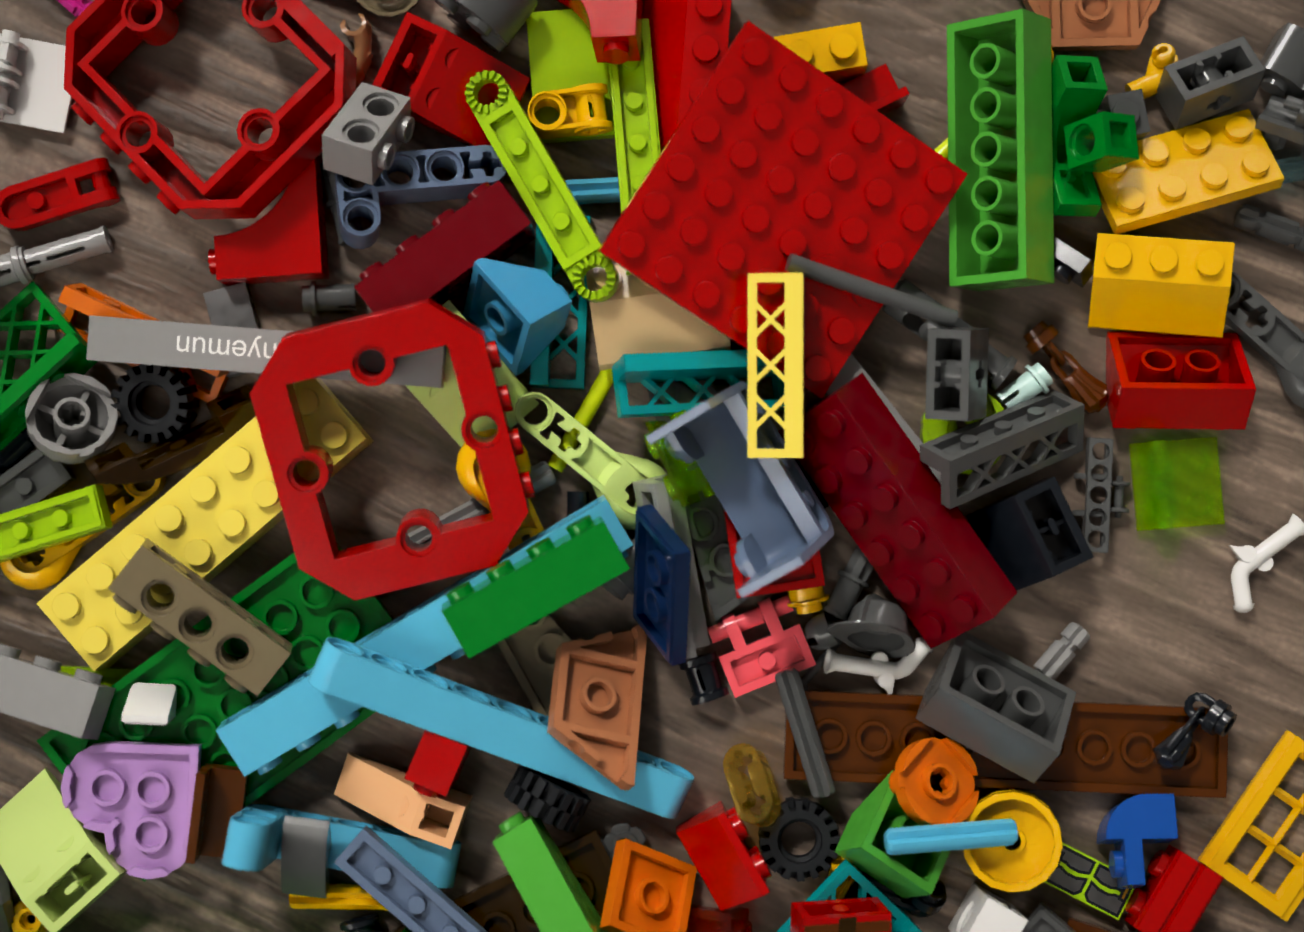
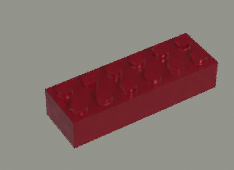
(896, 514)

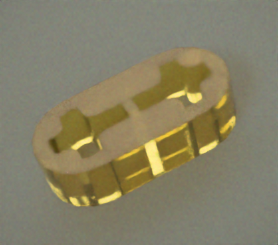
(760, 781)

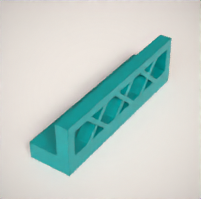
(541, 366)
(684, 367)

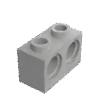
(367, 133)

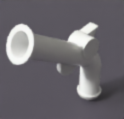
(1259, 558)
(878, 666)

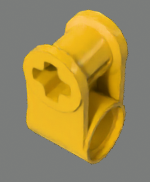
(573, 111)

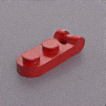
(57, 196)

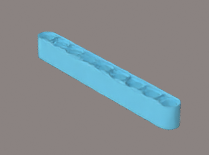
(484, 723)

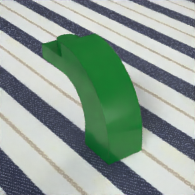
(1076, 94)

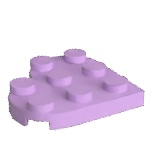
(138, 800)

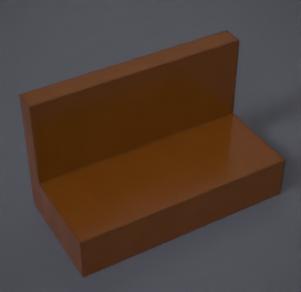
(217, 796)

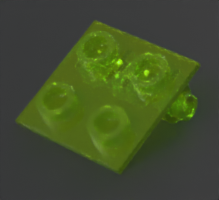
(679, 481)
(1176, 483)

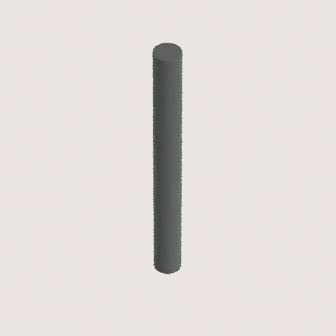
(871, 290)

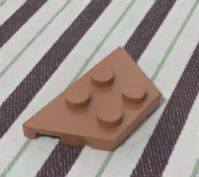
(1095, 23)
(600, 700)

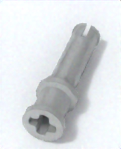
(18, 263)

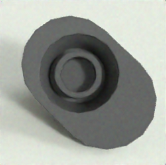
(876, 627)

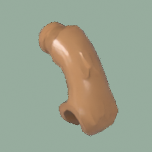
(362, 46)

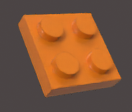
(647, 891)

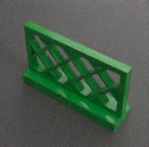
(63, 358)

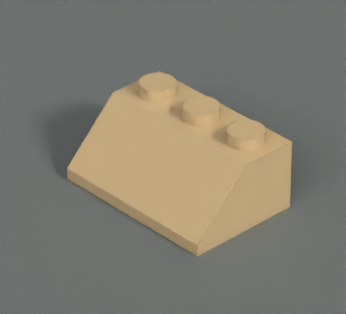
(644, 322)

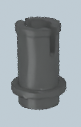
(329, 297)

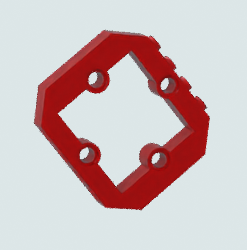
(256, 171)
(397, 560)

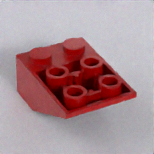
(434, 70)

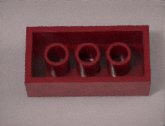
(443, 258)

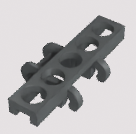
(1105, 482)

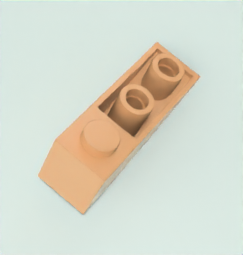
(392, 799)

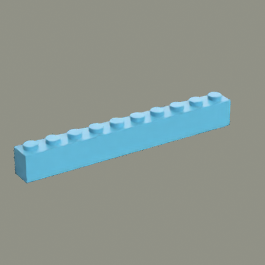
(418, 637)

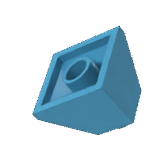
(516, 309)

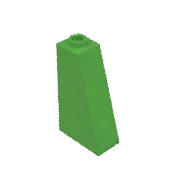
(544, 877)

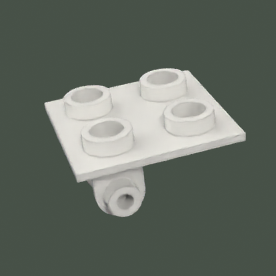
(33, 83)

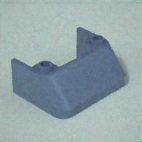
(763, 497)

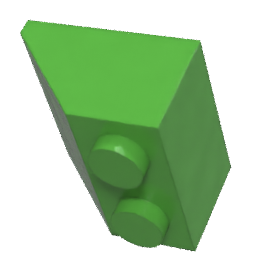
(864, 846)

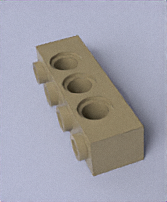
(192, 593)

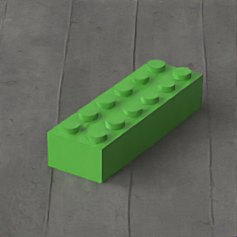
(1005, 145)

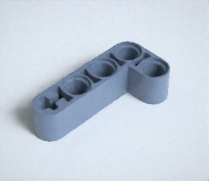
(421, 188)

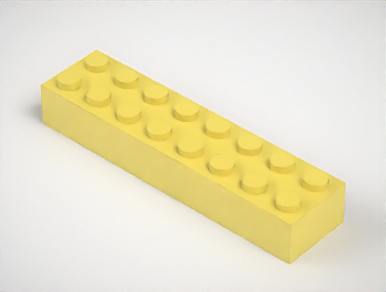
(199, 522)

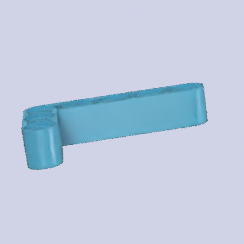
(256, 841)

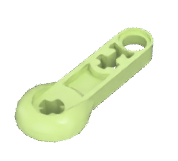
(593, 459)

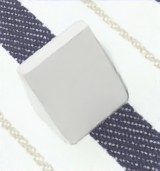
(150, 704)

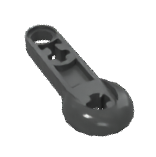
(1274, 340)

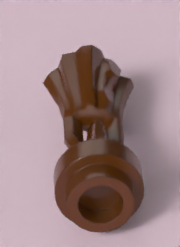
(1080, 383)

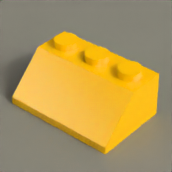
(1161, 285)

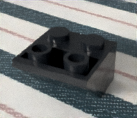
(1031, 533)

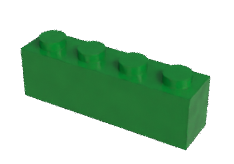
(534, 586)

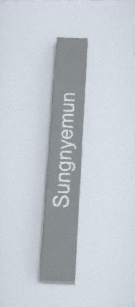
(231, 349)

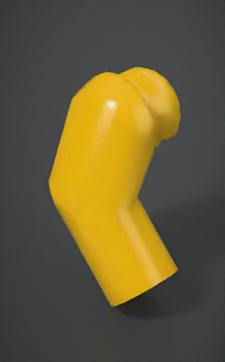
(1161, 56)

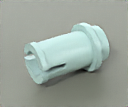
(1026, 386)

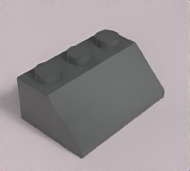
(997, 707)

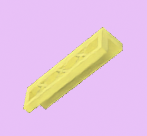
(794, 365)

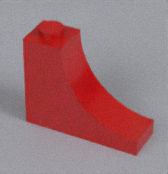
(613, 27)
(282, 244)

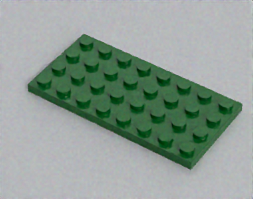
(292, 606)

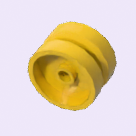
(1040, 846)

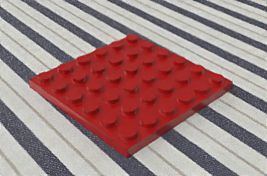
(776, 168)

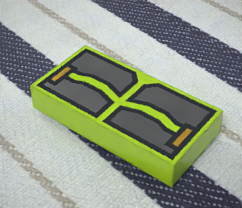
(1089, 882)

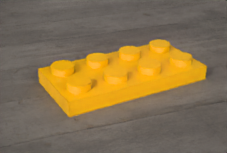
(1189, 172)

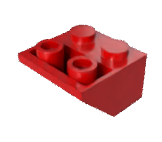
(722, 857)

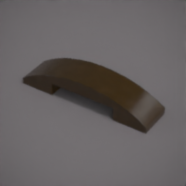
(182, 451)

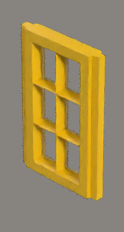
(1241, 821)

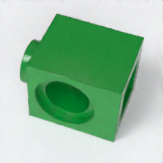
(1101, 142)

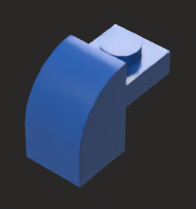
(1129, 826)

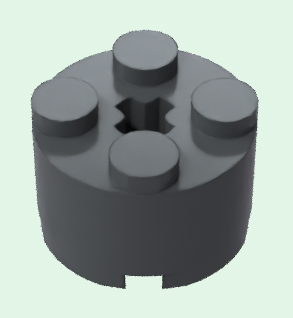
(494, 19)

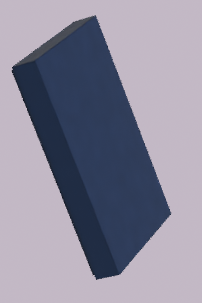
(661, 584)

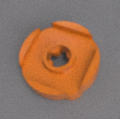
(913, 786)

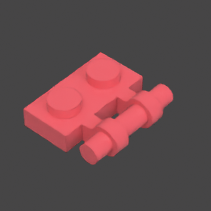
(756, 663)

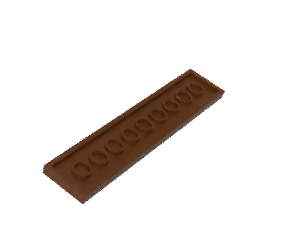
(1102, 749)

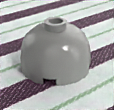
(71, 418)

